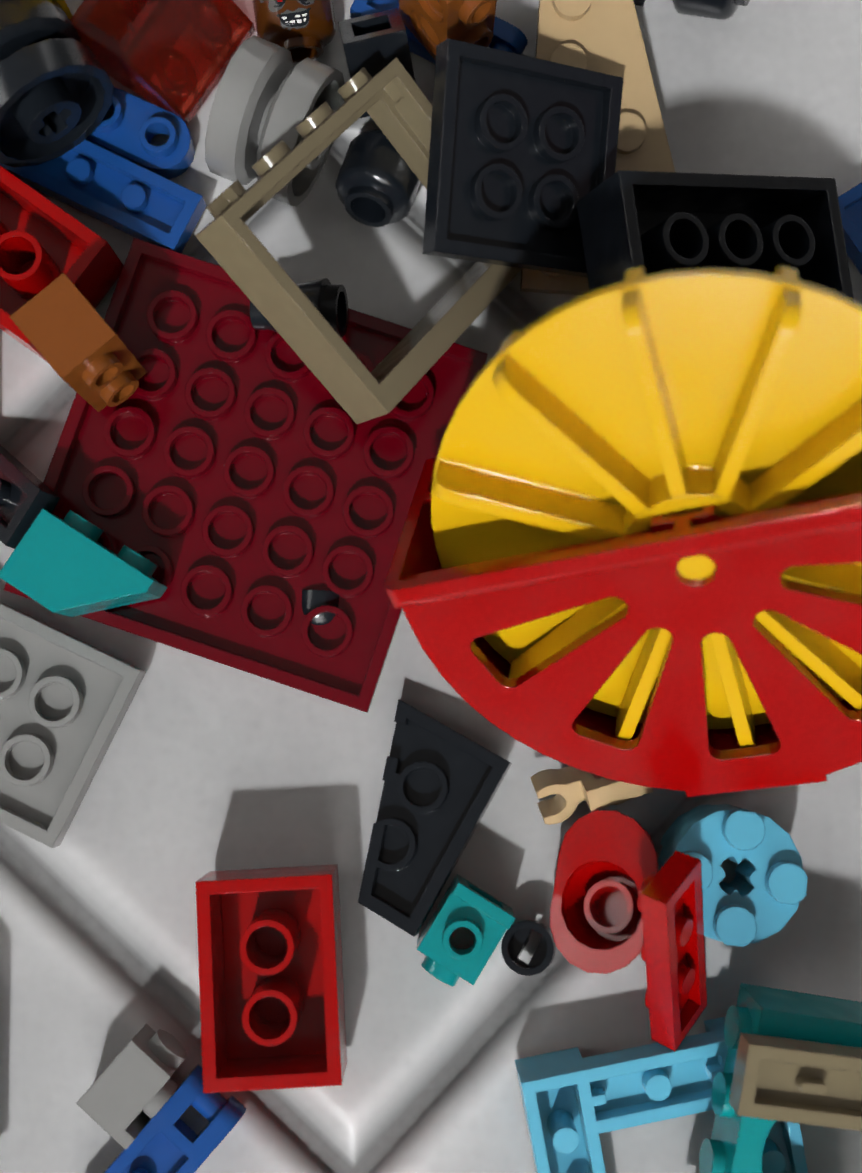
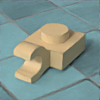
(575, 786)

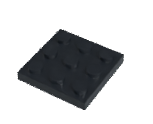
(514, 156)

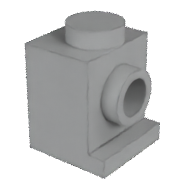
(134, 1085)

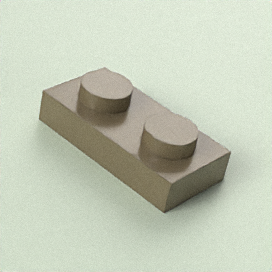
(797, 1082)

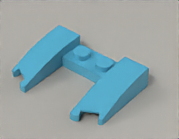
(578, 1098)

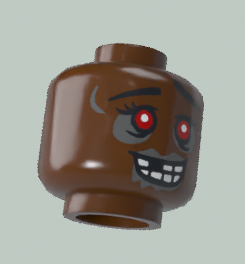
(296, 25)

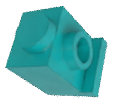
(469, 908)

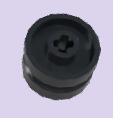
(48, 84)

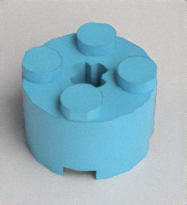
(767, 875)

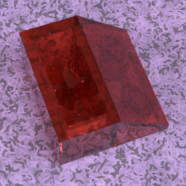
(164, 47)

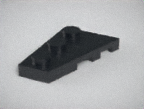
(426, 816)

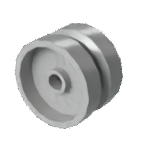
(260, 105)

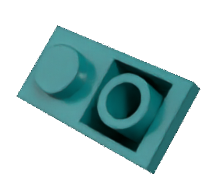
(74, 573)

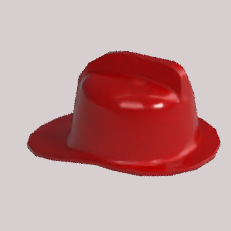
(598, 889)

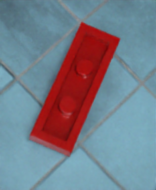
(673, 948)

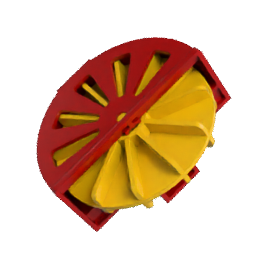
(656, 534)

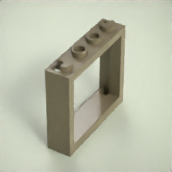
(405, 120)

